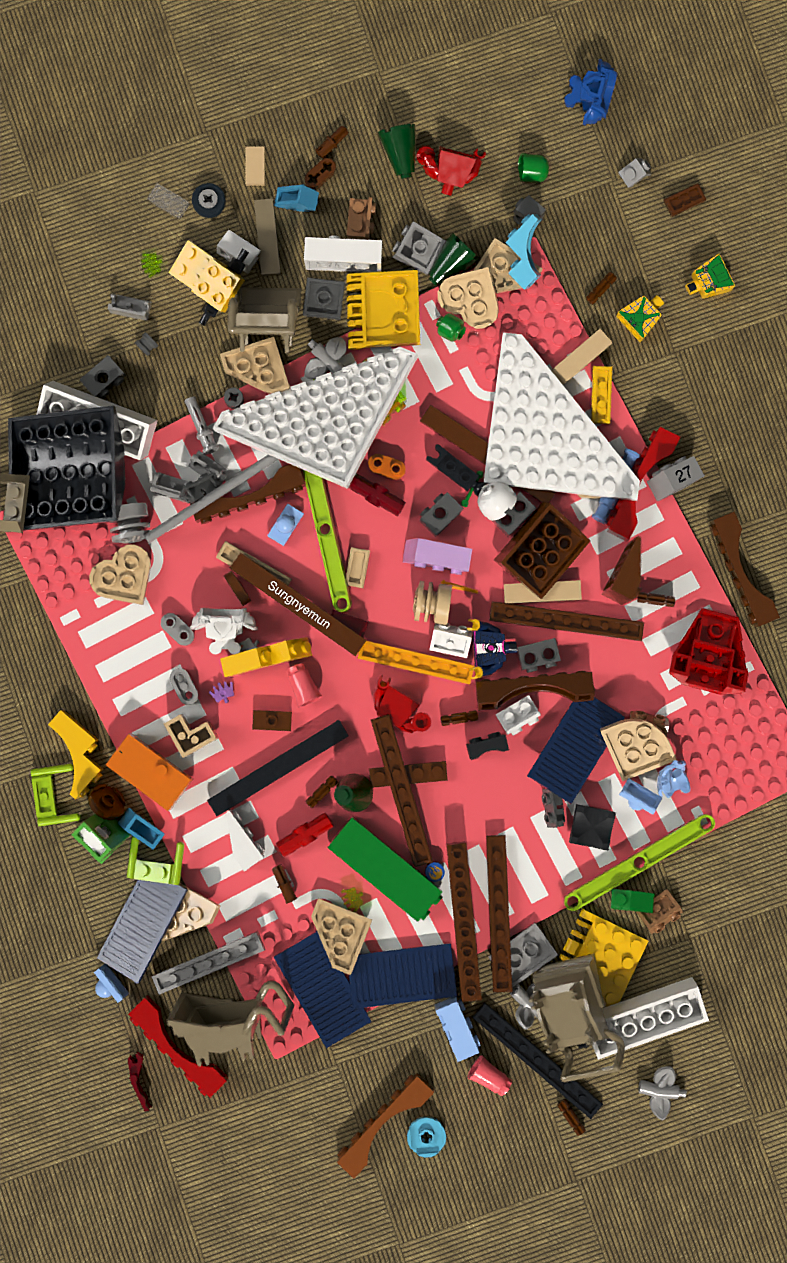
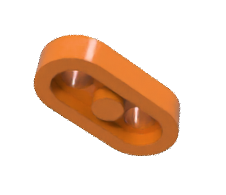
(386, 466)

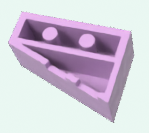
(437, 555)

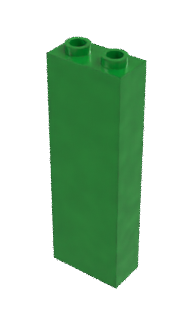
(385, 870)

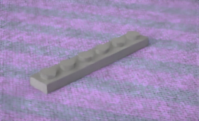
(208, 962)

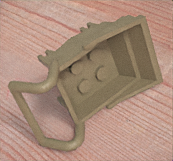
(264, 313)
(571, 1011)
(223, 1024)

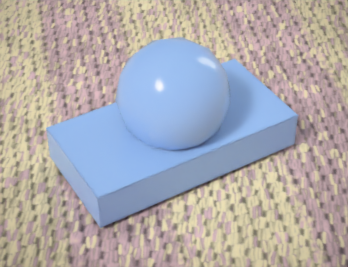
(285, 524)
(640, 797)
(109, 984)

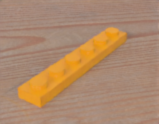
(416, 662)

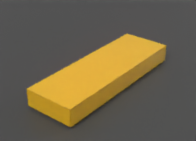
(601, 394)

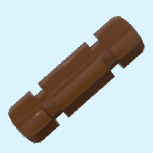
(601, 288)
(656, 599)
(459, 718)
(313, 800)
(571, 1117)

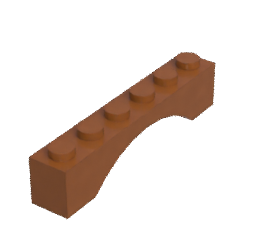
(412, 1095)

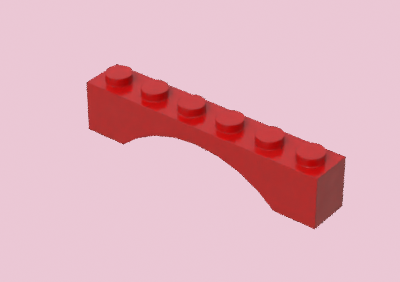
(661, 447)
(149, 1018)

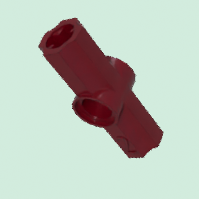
(377, 495)

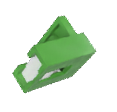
(100, 836)

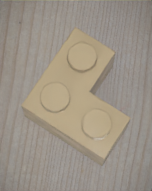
(189, 740)

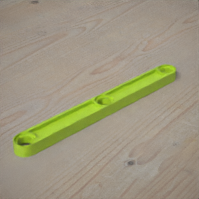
(328, 542)
(626, 869)

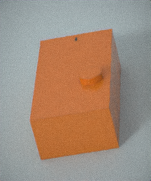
(149, 772)

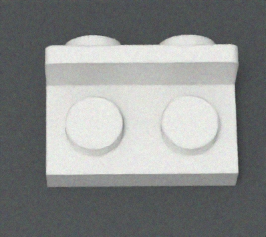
(451, 640)
(518, 715)

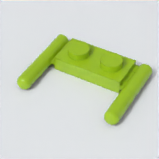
(45, 796)
(152, 870)

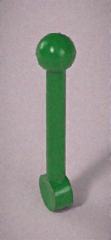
(464, 503)

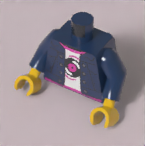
(489, 648)

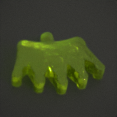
(151, 263)
(353, 898)

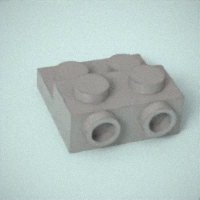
(418, 247)

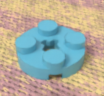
(418, 1144)

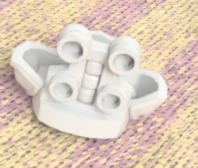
(223, 627)

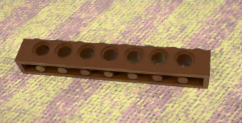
(463, 921)

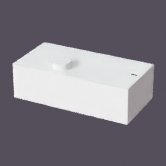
(343, 254)

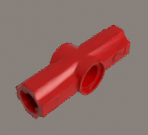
(304, 834)

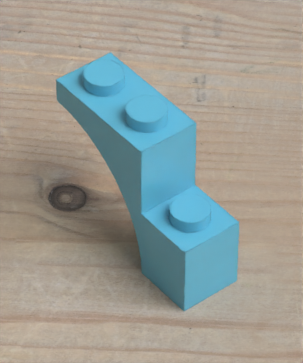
(519, 241)

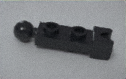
(456, 470)

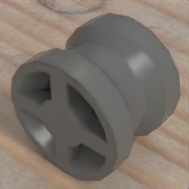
(146, 344)
(235, 401)

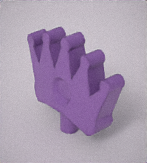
(222, 693)

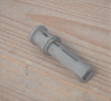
(204, 433)

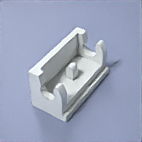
(231, 246)

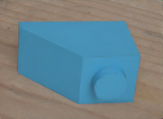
(296, 198)
(140, 828)

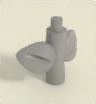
(326, 357)
(524, 1013)
(661, 1091)

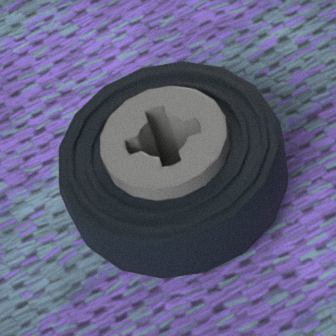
(212, 206)

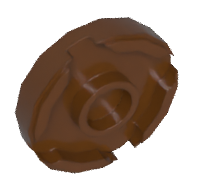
(106, 802)

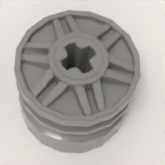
(130, 523)

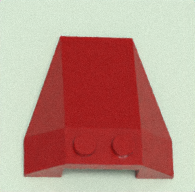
(711, 655)

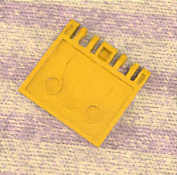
(387, 309)
(614, 950)

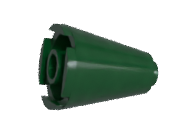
(400, 148)
(452, 260)
(354, 793)

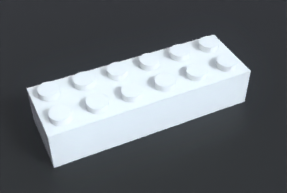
(135, 428)
(652, 1016)

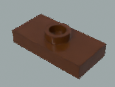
(684, 200)
(272, 720)

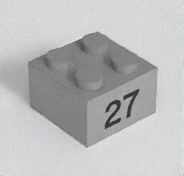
(675, 477)

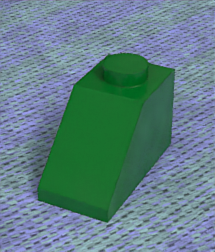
(632, 901)

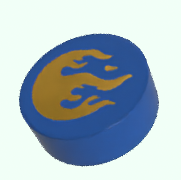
(434, 871)

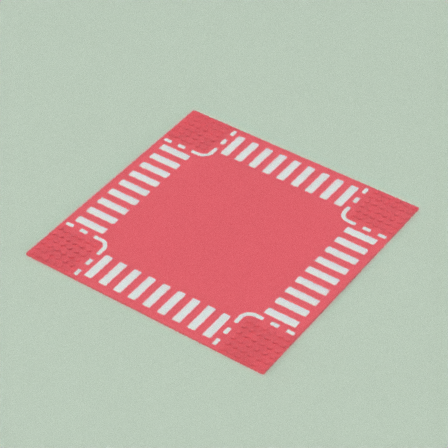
(126, 659)

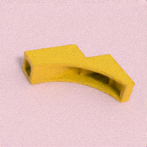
(266, 656)
(79, 743)

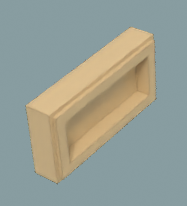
(255, 166)
(357, 567)

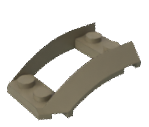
(15, 502)

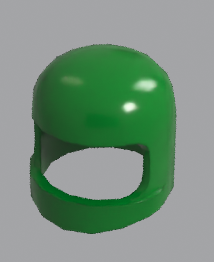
(533, 168)

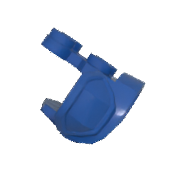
(593, 92)

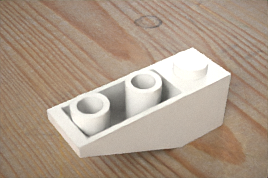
(243, 846)

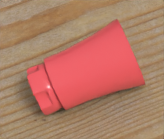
(303, 685)
(489, 1076)

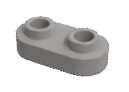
(177, 629)
(184, 686)

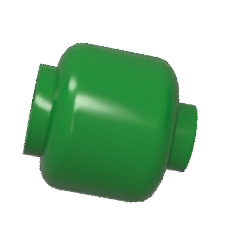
(450, 327)

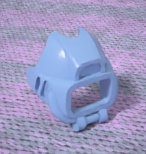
(670, 781)

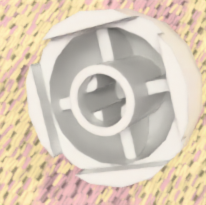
(496, 499)

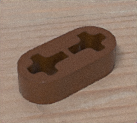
(323, 177)
(237, 588)

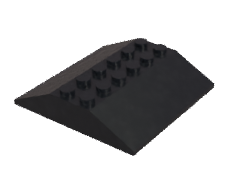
(72, 466)

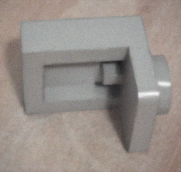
(635, 171)

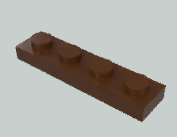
(416, 773)

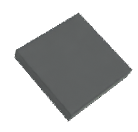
(324, 298)

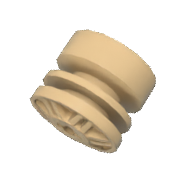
(432, 602)

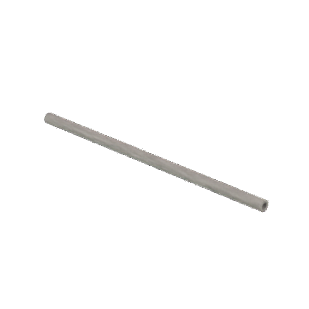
(209, 498)

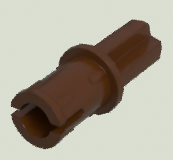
(331, 142)
(284, 884)

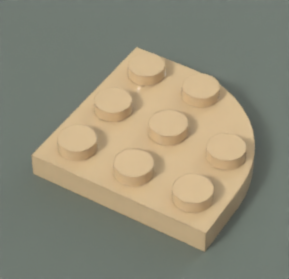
(637, 746)

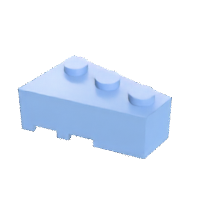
(457, 1028)

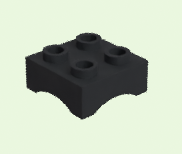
(494, 742)
(592, 827)

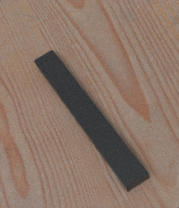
(277, 768)
(536, 1059)

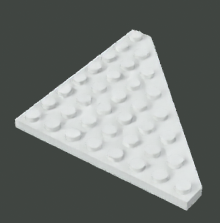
(326, 421)
(544, 435)

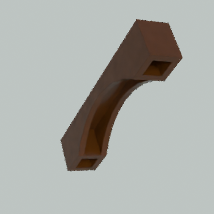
(285, 480)
(728, 532)
(574, 686)

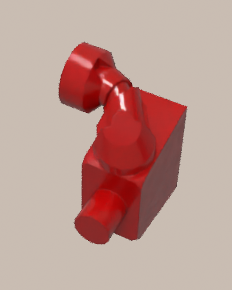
(453, 167)
(400, 708)

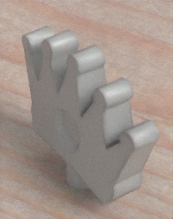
(248, 644)

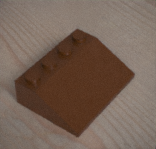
(542, 549)
(626, 577)

